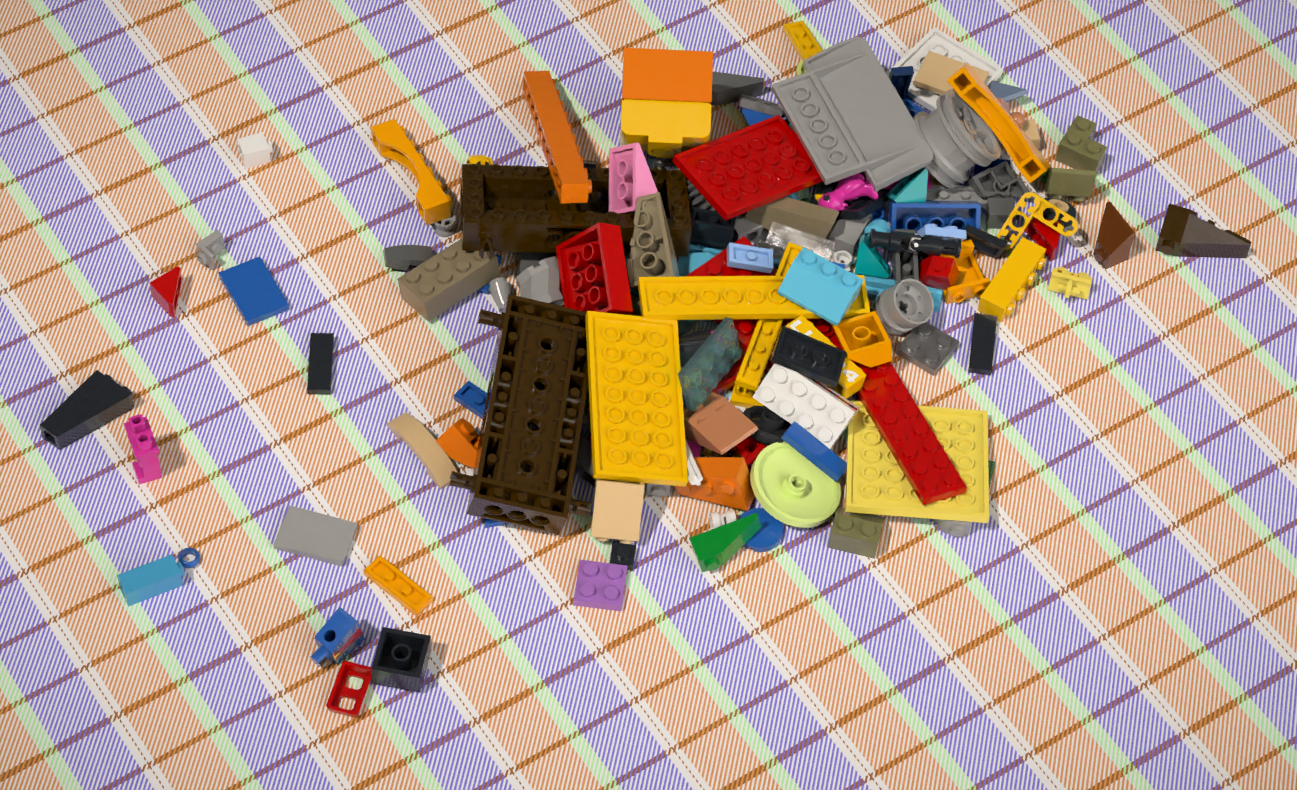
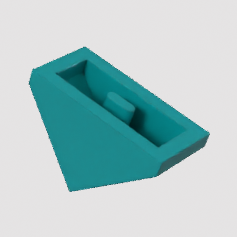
(910, 188)
(869, 261)

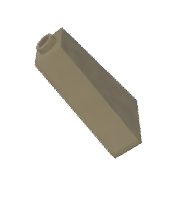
(795, 214)

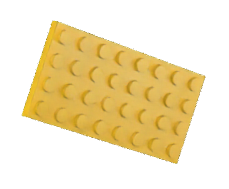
(635, 399)

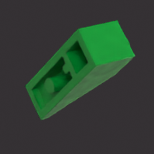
(720, 544)

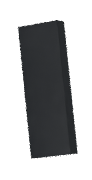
(982, 344)
(320, 363)

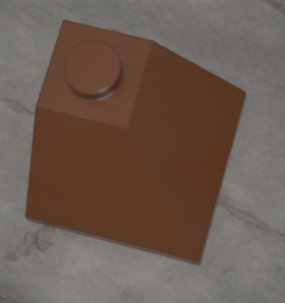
(1113, 239)

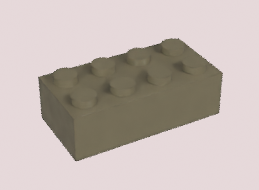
(446, 279)

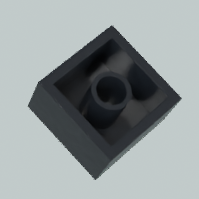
(401, 659)

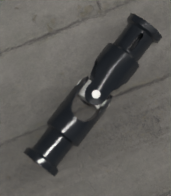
(928, 244)

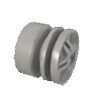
(904, 306)

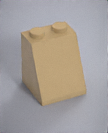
(617, 510)

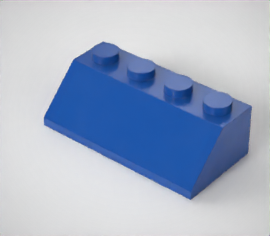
(943, 213)

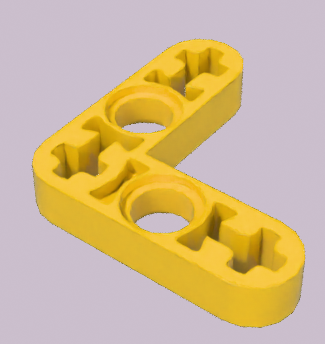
(1037, 212)

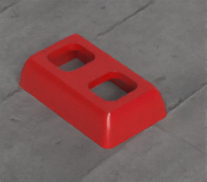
(339, 689)

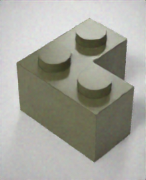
(1078, 147)

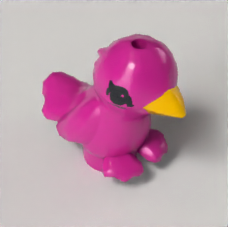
(846, 190)

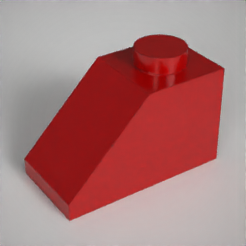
(938, 272)

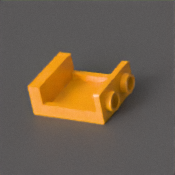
(970, 280)

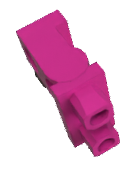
(143, 449)

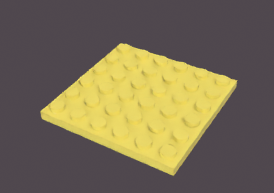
(880, 487)

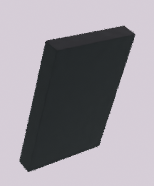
(808, 356)

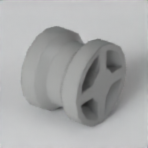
(446, 230)

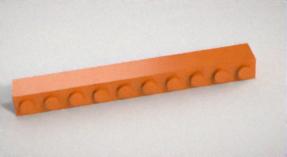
(556, 137)

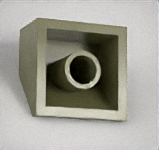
(1069, 183)
(856, 532)

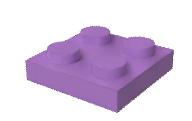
(600, 585)

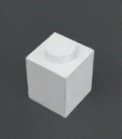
(254, 150)

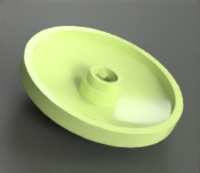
(793, 487)

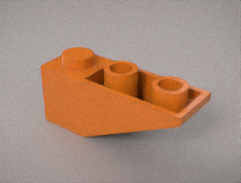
(460, 442)

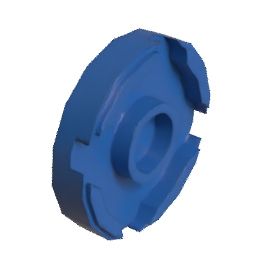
(768, 535)

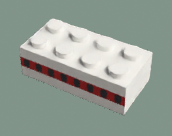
(806, 402)

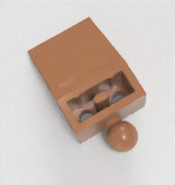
(717, 424)

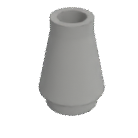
(499, 290)

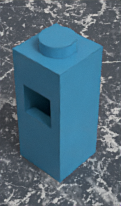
(151, 580)

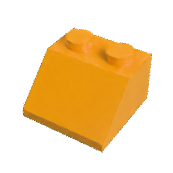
(864, 339)

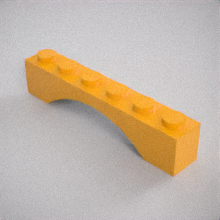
(982, 100)
(393, 144)

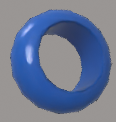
(186, 551)

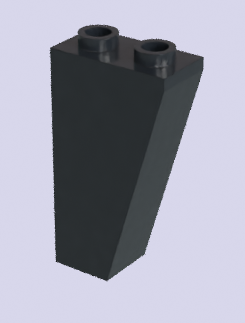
(86, 410)

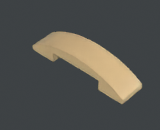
(424, 447)

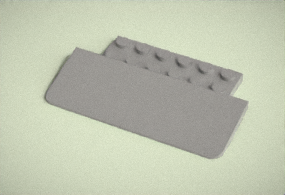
(852, 117)

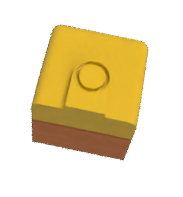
(666, 100)

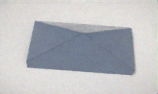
(1006, 91)

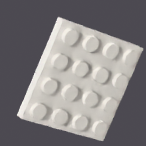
(947, 46)

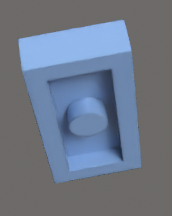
(948, 232)
(750, 257)

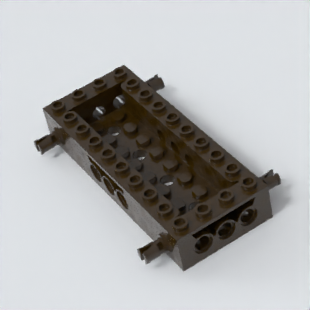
(521, 210)
(498, 484)

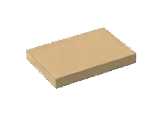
(936, 71)

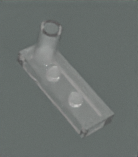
(780, 235)

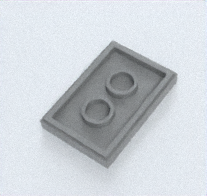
(315, 535)

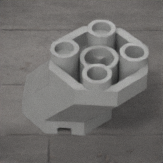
(541, 282)

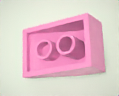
(628, 178)

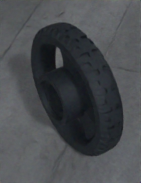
(768, 427)

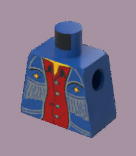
(337, 638)

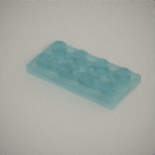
(710, 364)

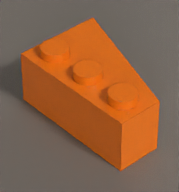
(724, 482)

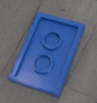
(253, 291)

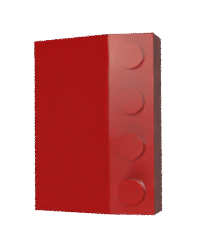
(595, 271)

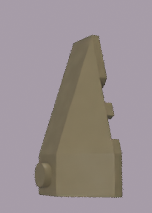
(651, 244)

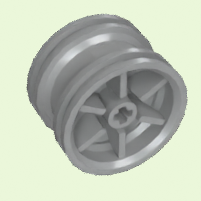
(956, 139)

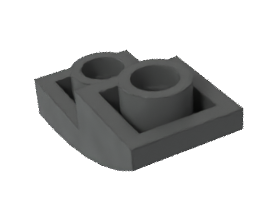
(404, 255)

